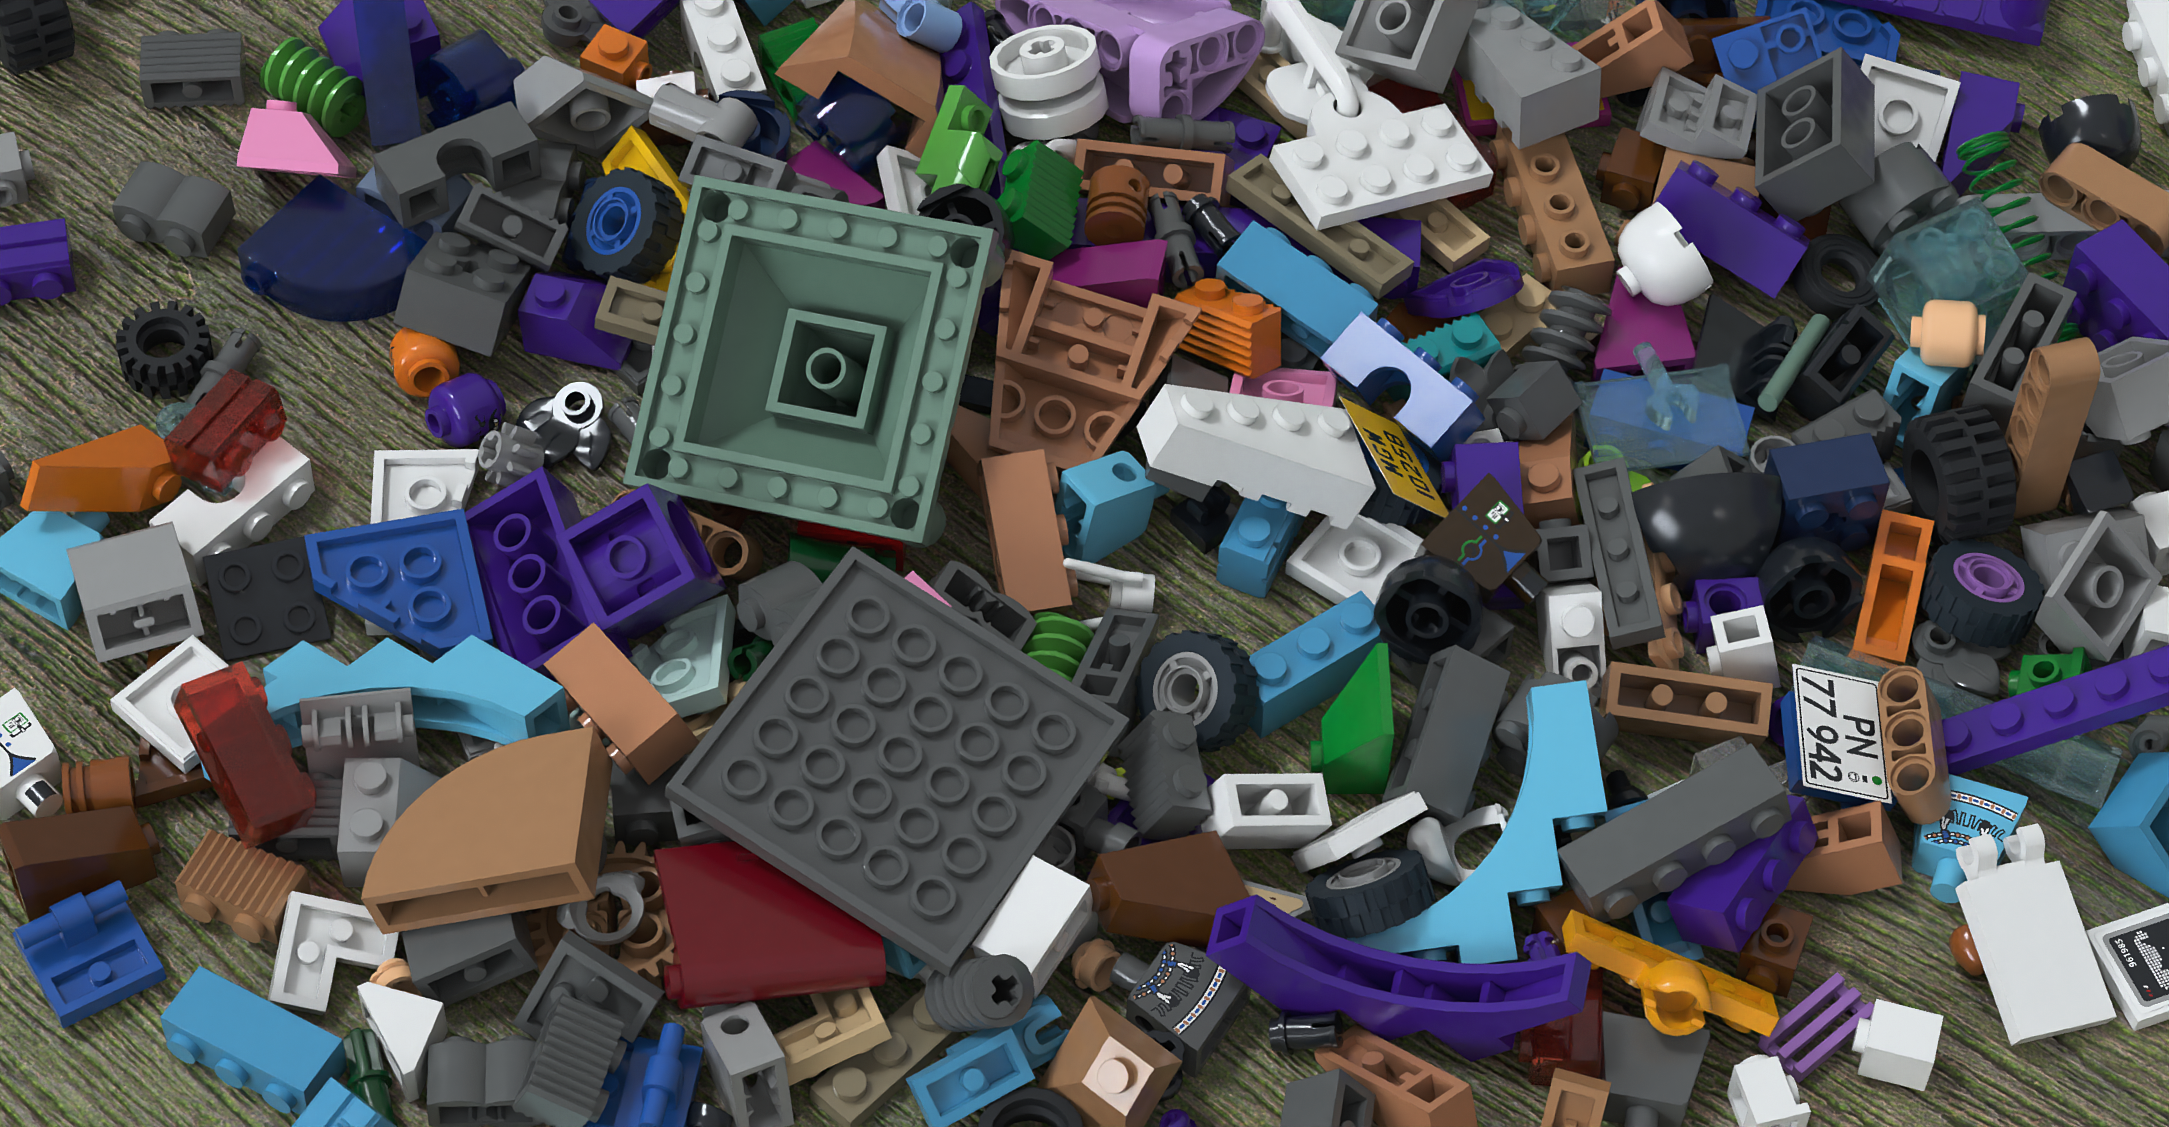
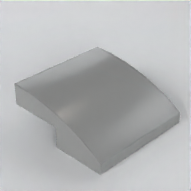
(1698, 118)

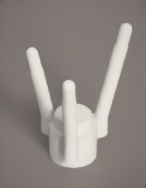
(1127, 589)

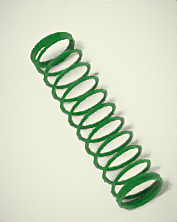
(1999, 142)

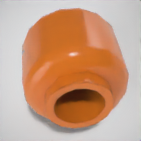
(422, 362)

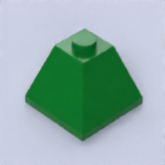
(1358, 731)

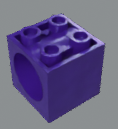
(640, 562)

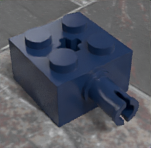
(1830, 490)

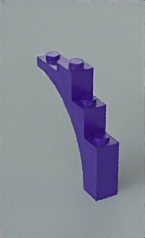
(1392, 994)

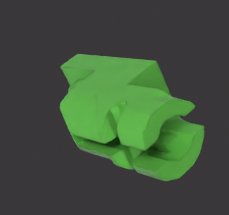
(957, 144)

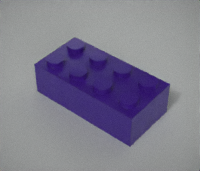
(2118, 288)

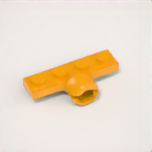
(1671, 986)

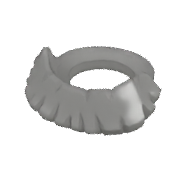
(621, 884)

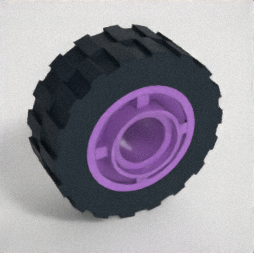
(1981, 593)

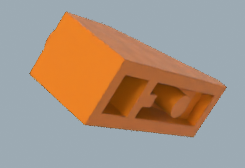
(104, 475)

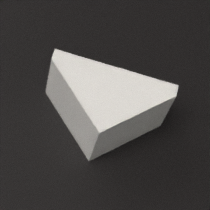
(404, 1030)

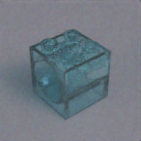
(1948, 258)

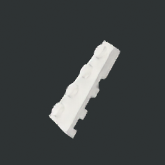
(419, 484)

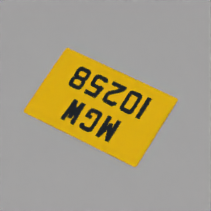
(1395, 458)

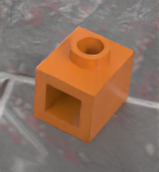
(617, 57)

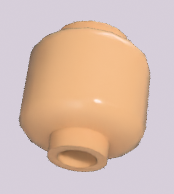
(1948, 333)

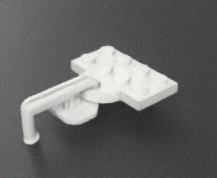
(1358, 146)

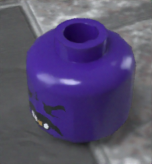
(465, 410)

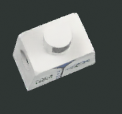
(27, 761)

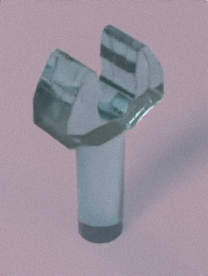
(1665, 391)

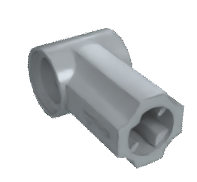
(691, 114)

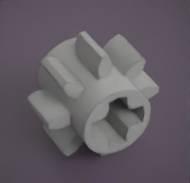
(509, 454)

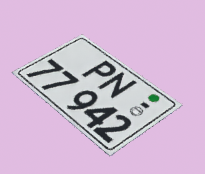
(1840, 734)

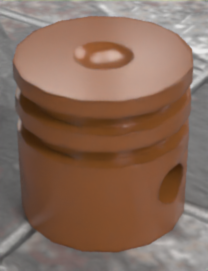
(1115, 210)
(99, 785)

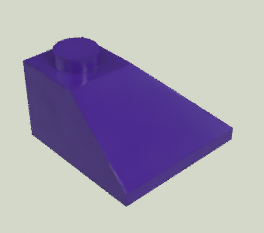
(560, 321)

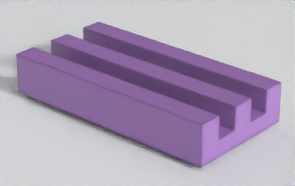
(1846, 1000)

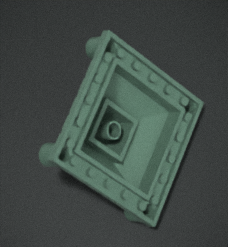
(812, 359)

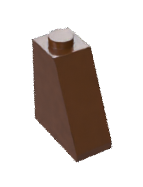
(76, 854)
(1166, 889)

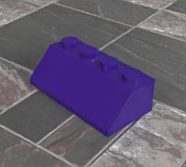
(524, 574)

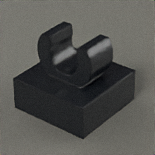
(1205, 521)

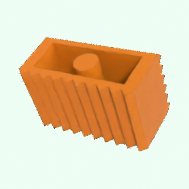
(1233, 329)

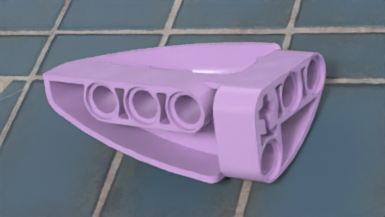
(1155, 53)

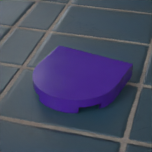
(1466, 290)

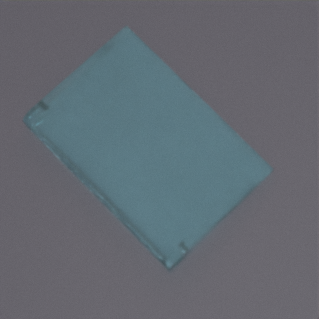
(1619, 427)

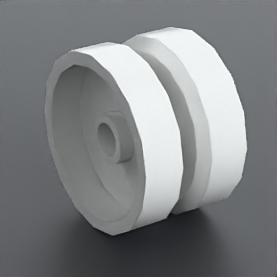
(1049, 82)

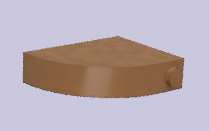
(496, 836)

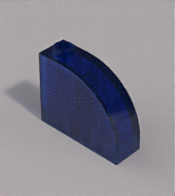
(329, 256)

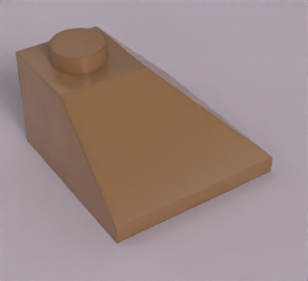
(1110, 1069)

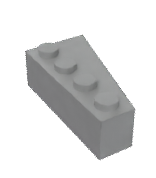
(1527, 74)

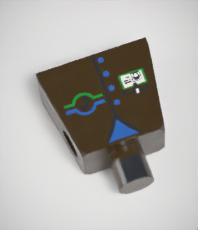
(1490, 541)

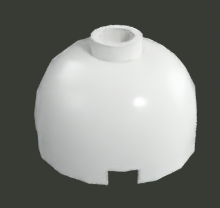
(1660, 259)

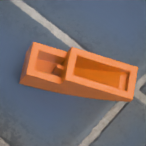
(1893, 586)

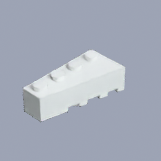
(1260, 448)

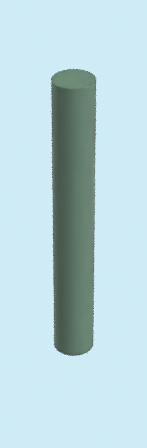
(1793, 362)

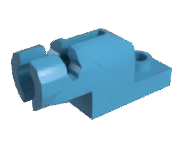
(987, 1065)

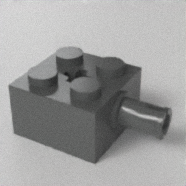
(462, 292)

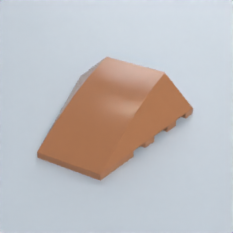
(868, 49)
(1074, 362)

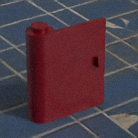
(755, 931)

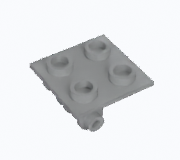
(358, 727)

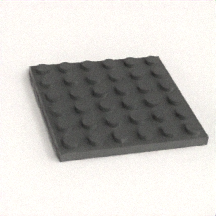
(897, 760)

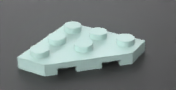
(688, 660)

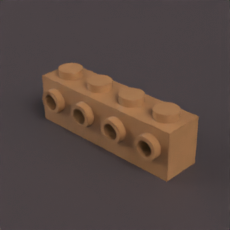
(1555, 213)

